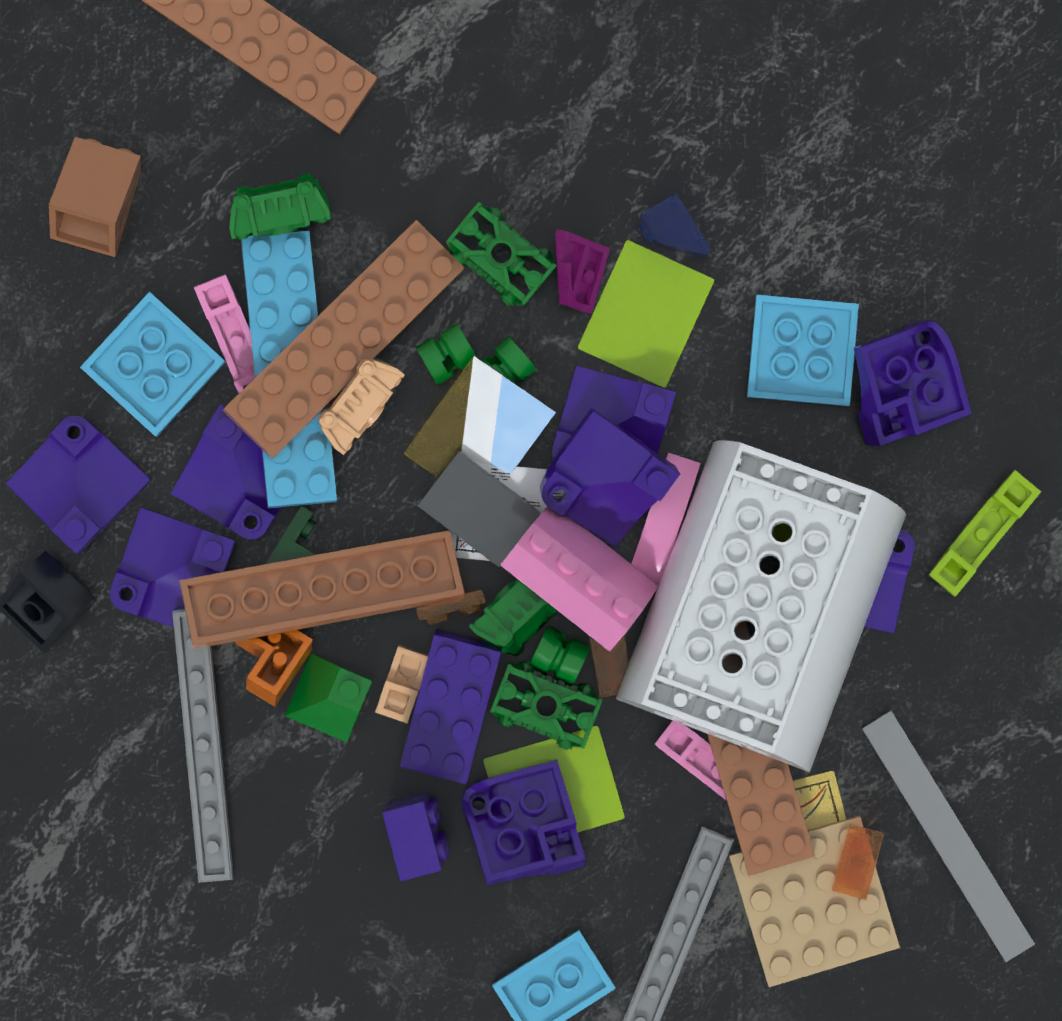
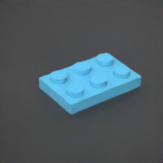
(555, 982)

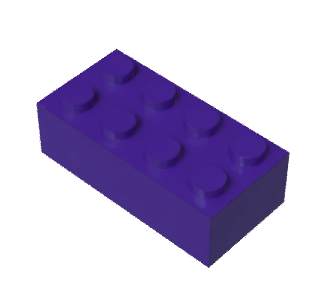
(450, 706)
(415, 835)

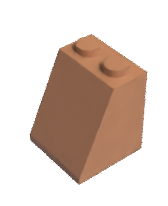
(94, 196)

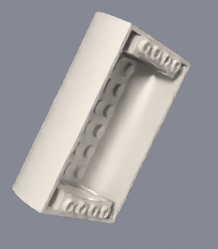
(802, 614)

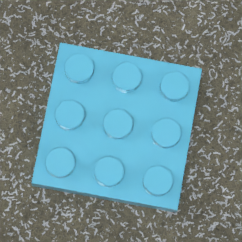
(802, 350)
(153, 364)

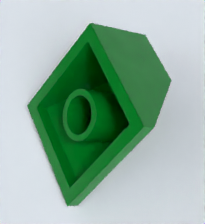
(329, 697)

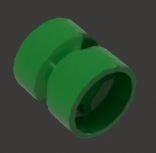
(446, 354)
(510, 361)
(560, 655)

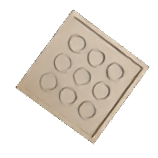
(805, 924)

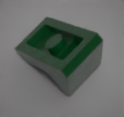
(288, 546)

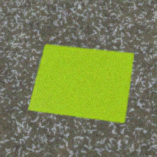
(646, 313)
(584, 773)

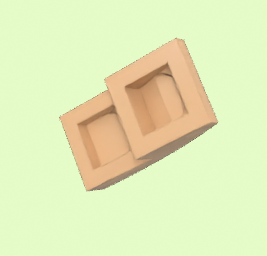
(402, 684)

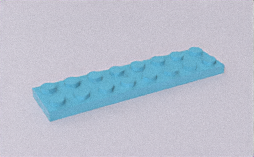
(279, 309)

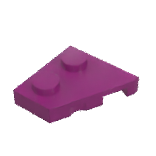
(579, 270)

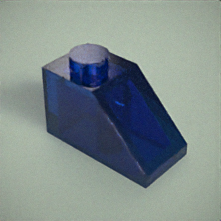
(673, 228)

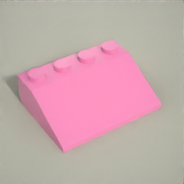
(580, 577)

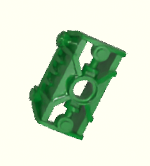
(278, 207)
(491, 271)
(513, 618)
(546, 686)

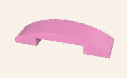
(229, 327)
(665, 521)
(691, 753)

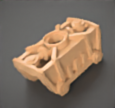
(359, 403)

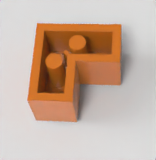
(278, 662)

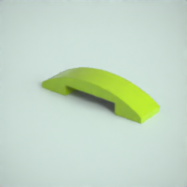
(983, 532)

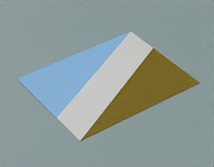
(481, 418)

